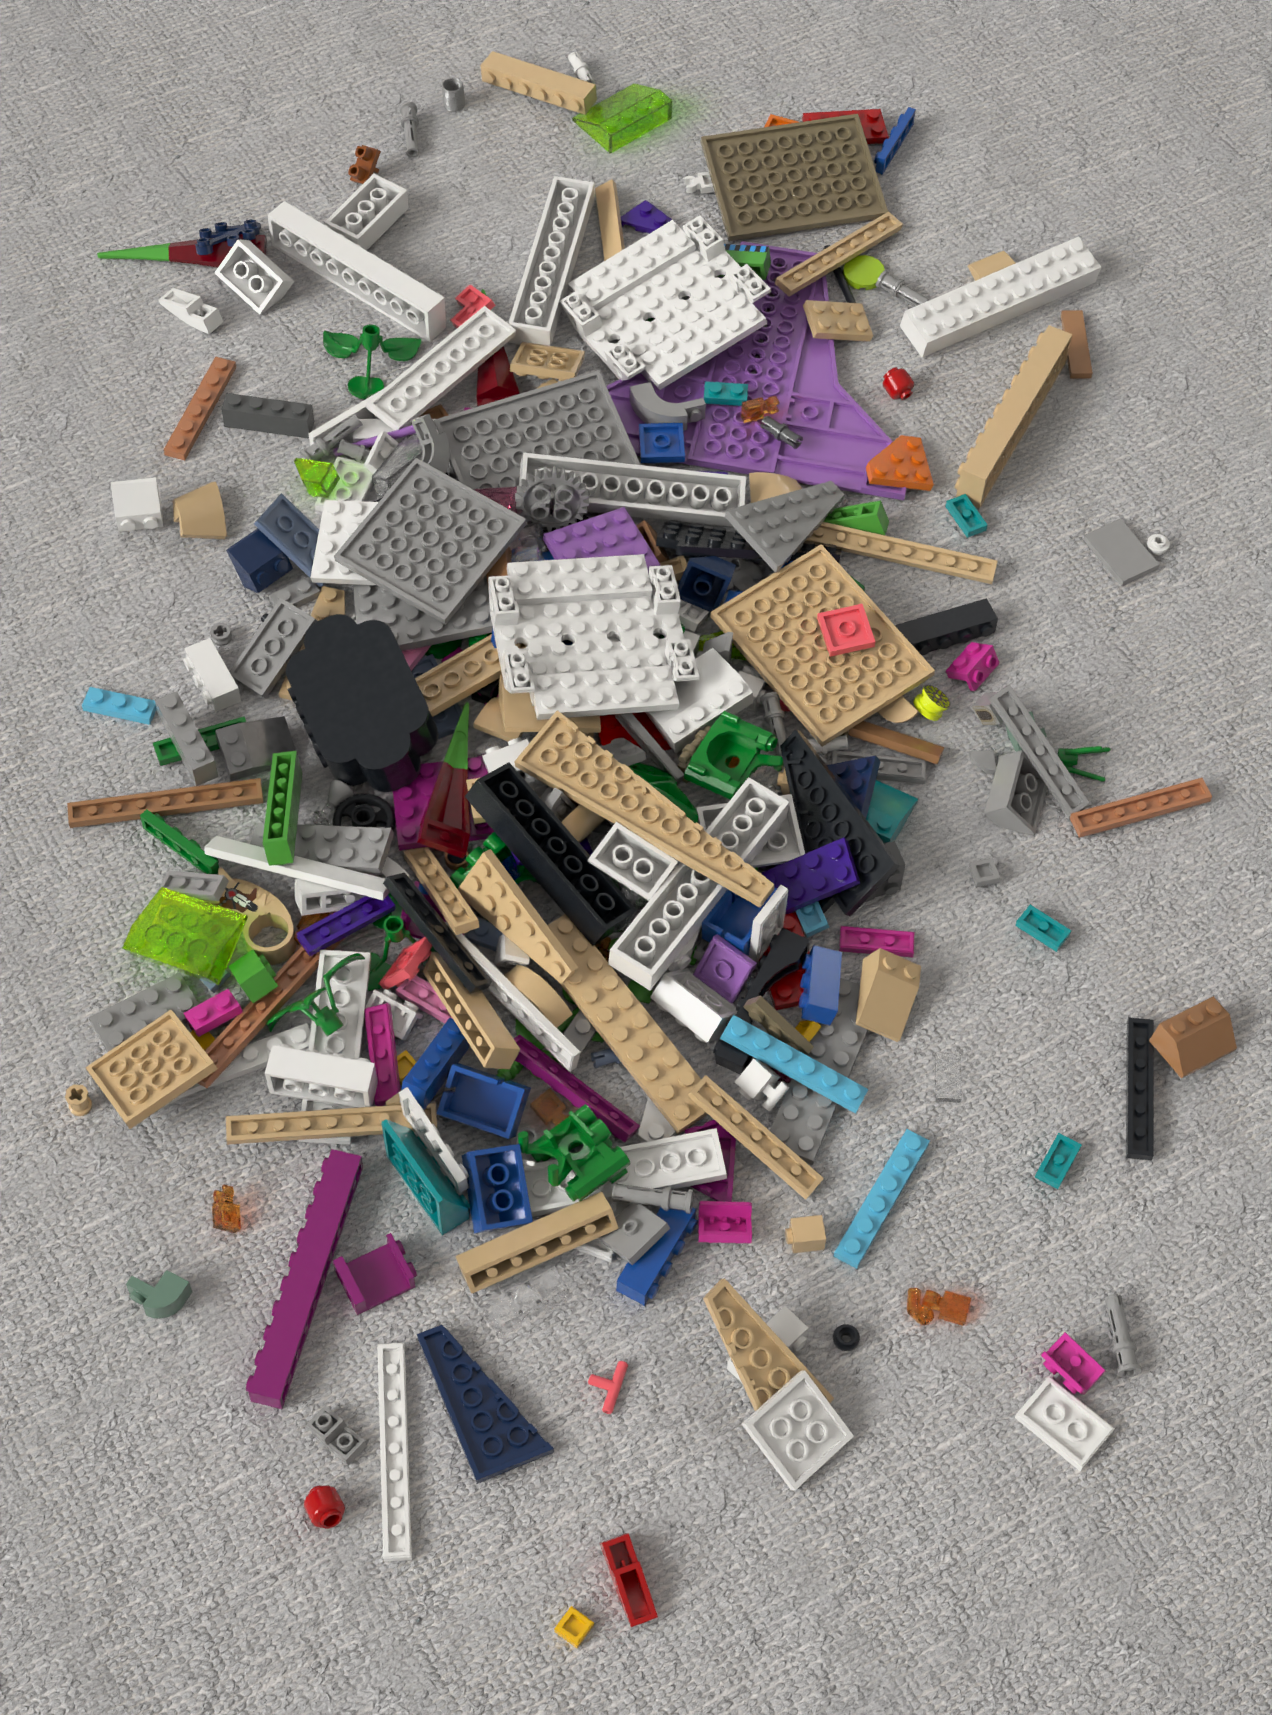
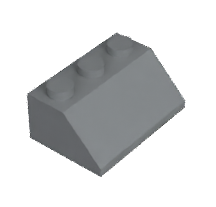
(1016, 794)

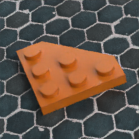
(901, 465)

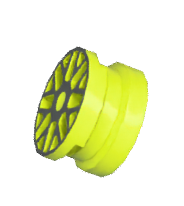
(931, 702)

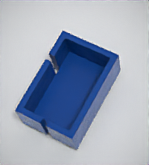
(732, 921)
(484, 1101)

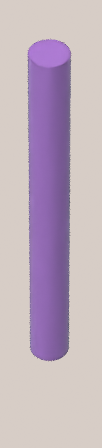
(396, 434)

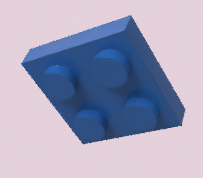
(661, 443)

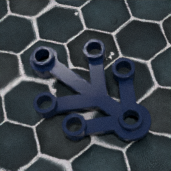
(223, 232)

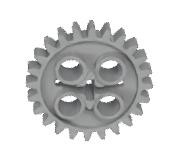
(569, 498)

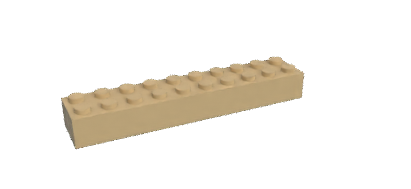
(1013, 415)

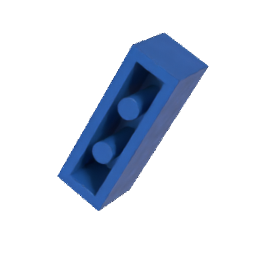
(820, 985)

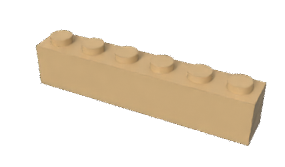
(538, 82)
(473, 1016)
(537, 1242)

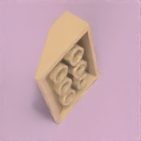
(520, 715)

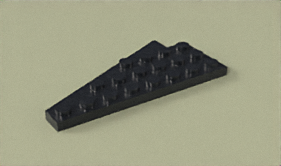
(718, 542)
(829, 814)

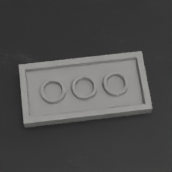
(272, 648)
(136, 1012)

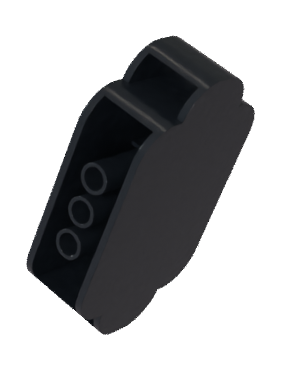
(361, 703)

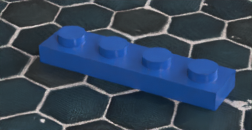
(896, 139)

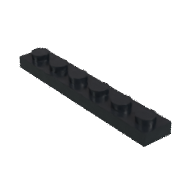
(437, 932)
(1139, 1089)

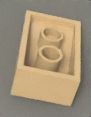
(886, 993)

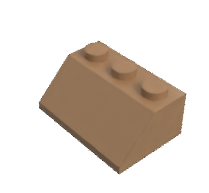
(1195, 1037)

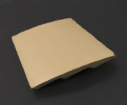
(768, 485)
(201, 513)
(491, 722)

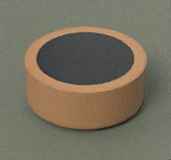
(454, 862)

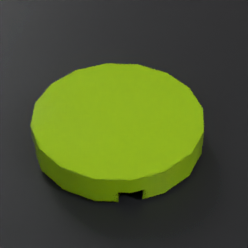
(863, 272)

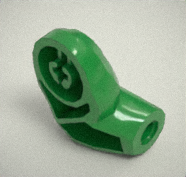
(666, 786)

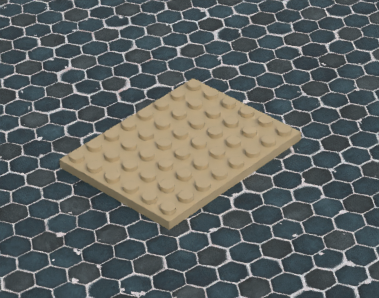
(782, 640)

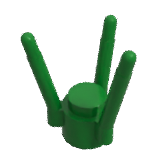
(1070, 757)

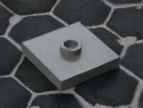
(636, 1233)

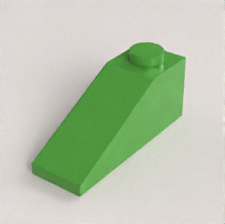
(864, 517)

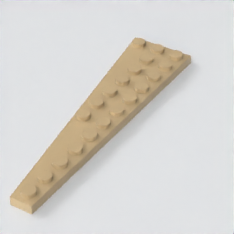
(593, 778)

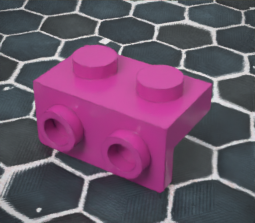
(974, 664)
(212, 1012)
(724, 1222)
(1073, 1364)

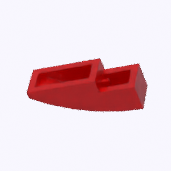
(628, 1579)

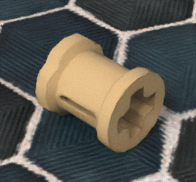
(80, 1093)

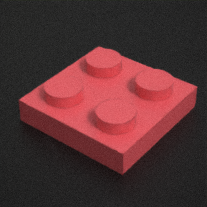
(846, 630)
(407, 964)

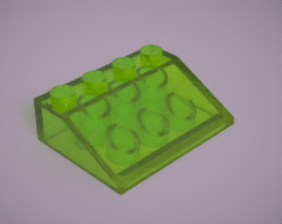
(625, 116)
(186, 935)

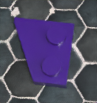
(645, 218)

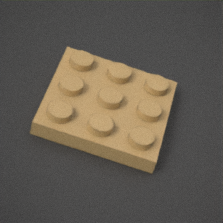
(547, 361)

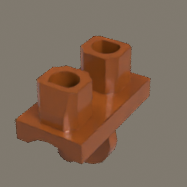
(365, 164)

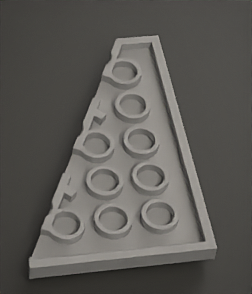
(783, 523)

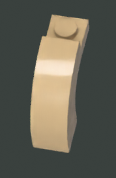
(539, 994)

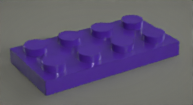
(815, 875)

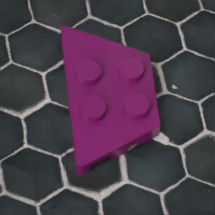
(721, 1189)

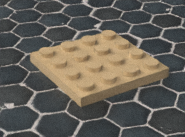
(151, 1068)

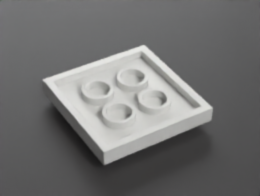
(797, 1430)

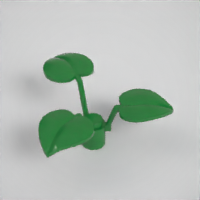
(342, 345)
(395, 933)
(326, 1017)

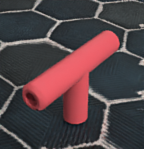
(612, 1386)

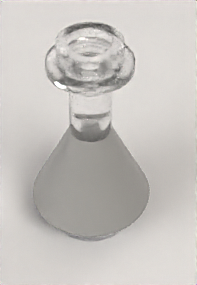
(337, 794)

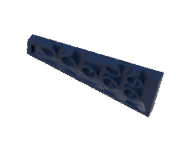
(484, 1418)

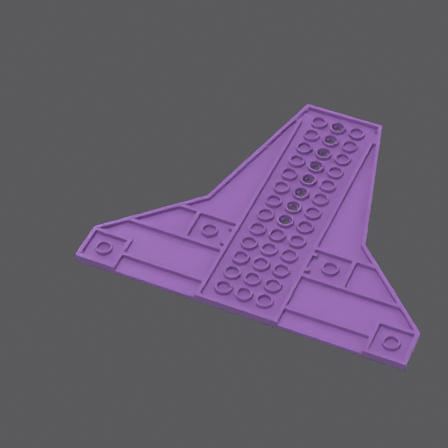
(802, 375)

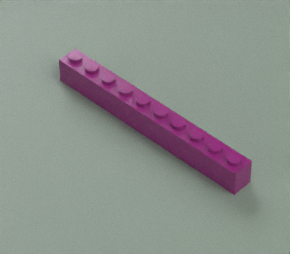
(305, 1280)

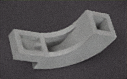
(655, 410)
(434, 444)

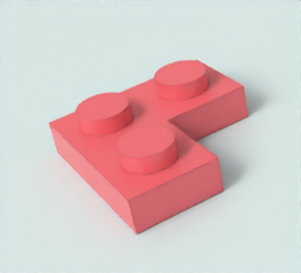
(472, 301)

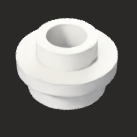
(1158, 544)

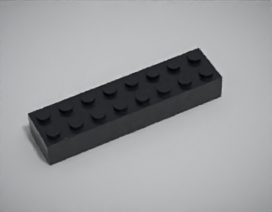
(550, 853)

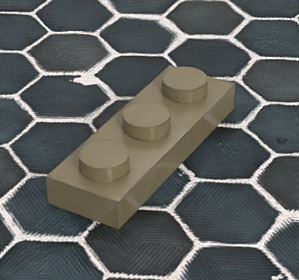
(776, 1024)

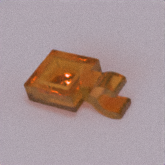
(225, 1213)
(951, 1306)

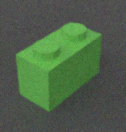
(254, 975)

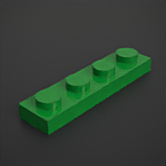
(167, 752)
(177, 842)

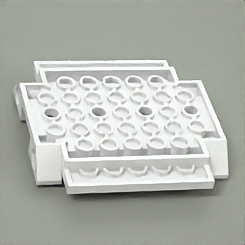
(649, 283)
(587, 605)

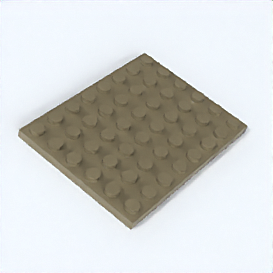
(793, 177)

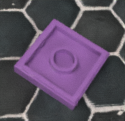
(724, 968)

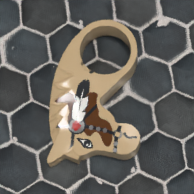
(262, 911)

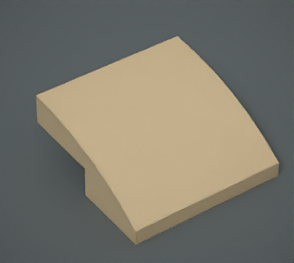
(990, 265)

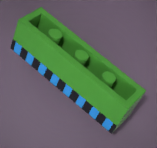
(756, 257)

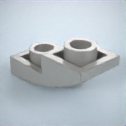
(336, 1435)

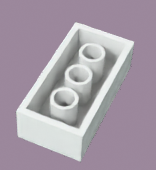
(369, 211)
(321, 1077)

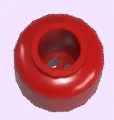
(898, 383)
(324, 1506)

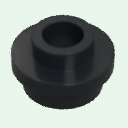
(847, 1330)

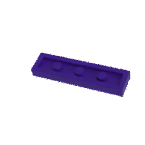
(344, 923)

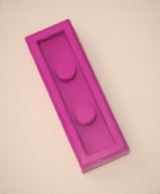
(869, 940)

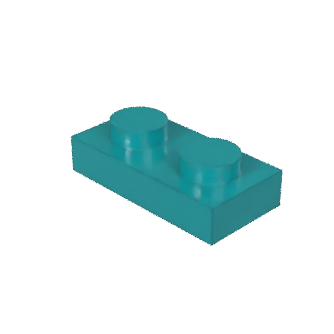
(725, 393)
(966, 515)
(1043, 928)
(1058, 1161)

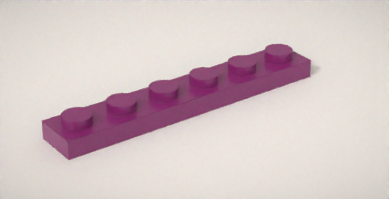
(574, 1089)

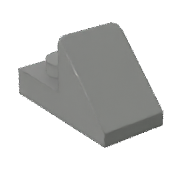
(558, 803)

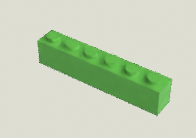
(282, 808)

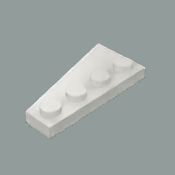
(431, 1138)

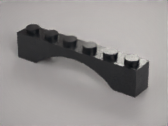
(783, 959)

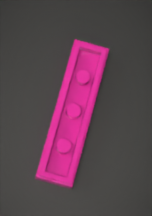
(382, 1051)

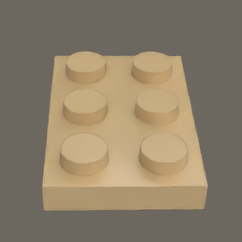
(837, 320)

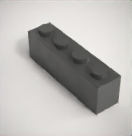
(267, 415)

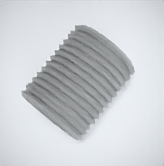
(453, 94)

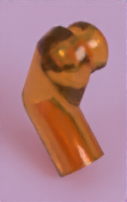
(916, 1310)

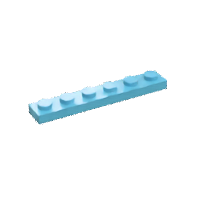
(794, 1064)
(881, 1199)

